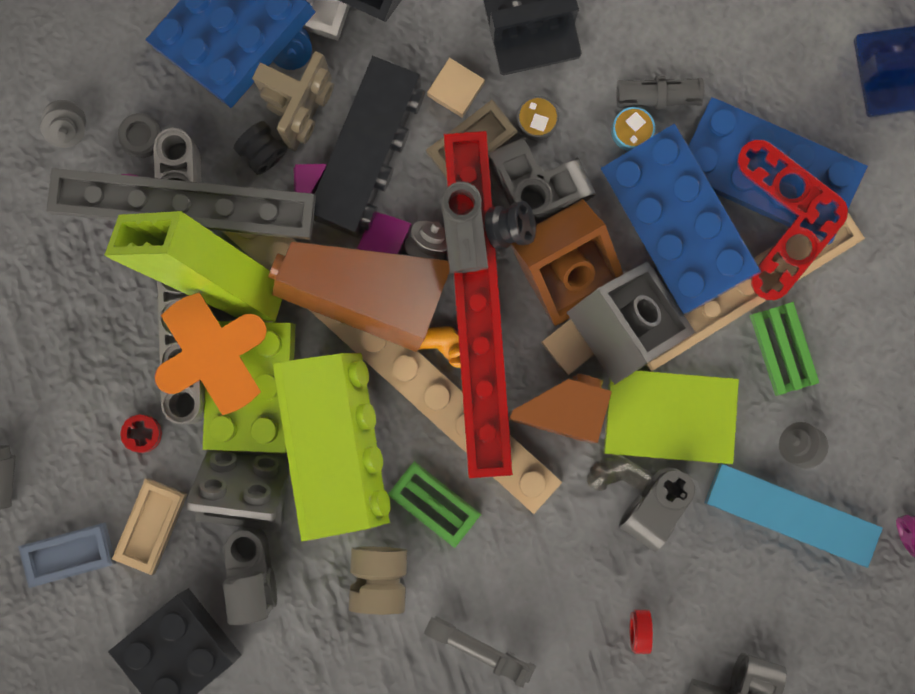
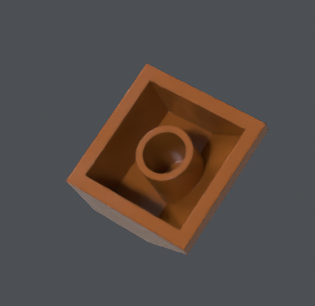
(568, 259)
(568, 409)

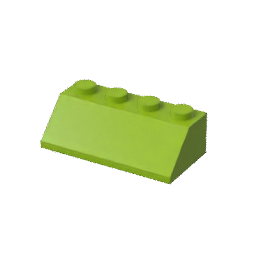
(331, 445)

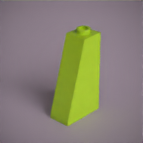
(193, 261)

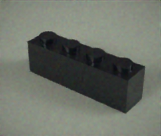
(366, 146)

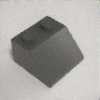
(630, 322)

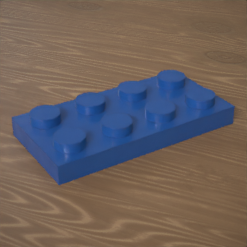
(724, 133)
(680, 220)

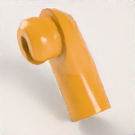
(446, 341)

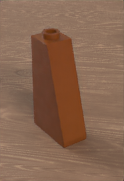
(363, 289)

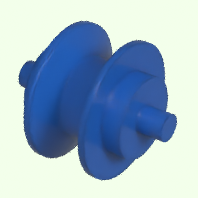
(296, 52)

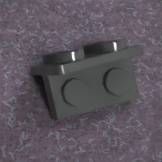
(240, 490)

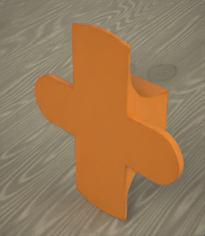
(210, 353)

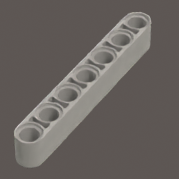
(183, 169)

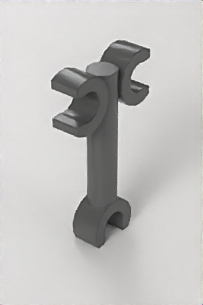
(503, 664)

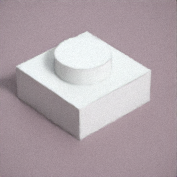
(328, 18)

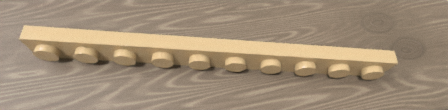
(418, 383)

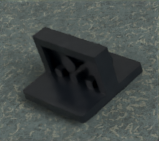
(532, 33)

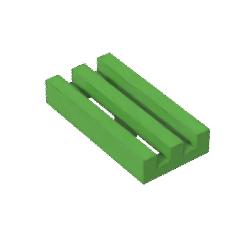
(799, 342)
(463, 526)

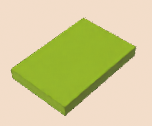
(672, 417)

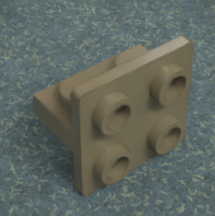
(295, 99)

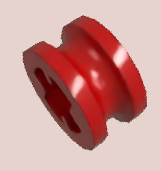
(133, 444)

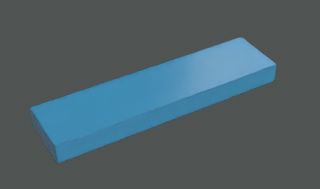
(793, 515)

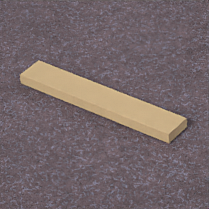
(742, 298)

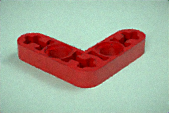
(802, 207)

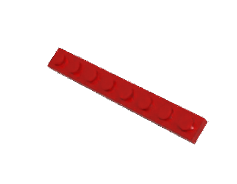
(479, 322)

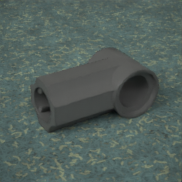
(464, 232)

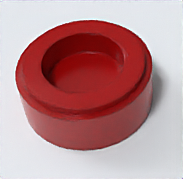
(641, 631)

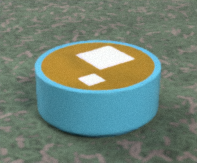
(632, 128)

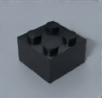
(175, 649)

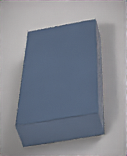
(67, 555)

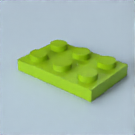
(259, 423)

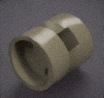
(378, 580)

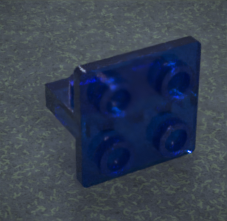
(887, 70)

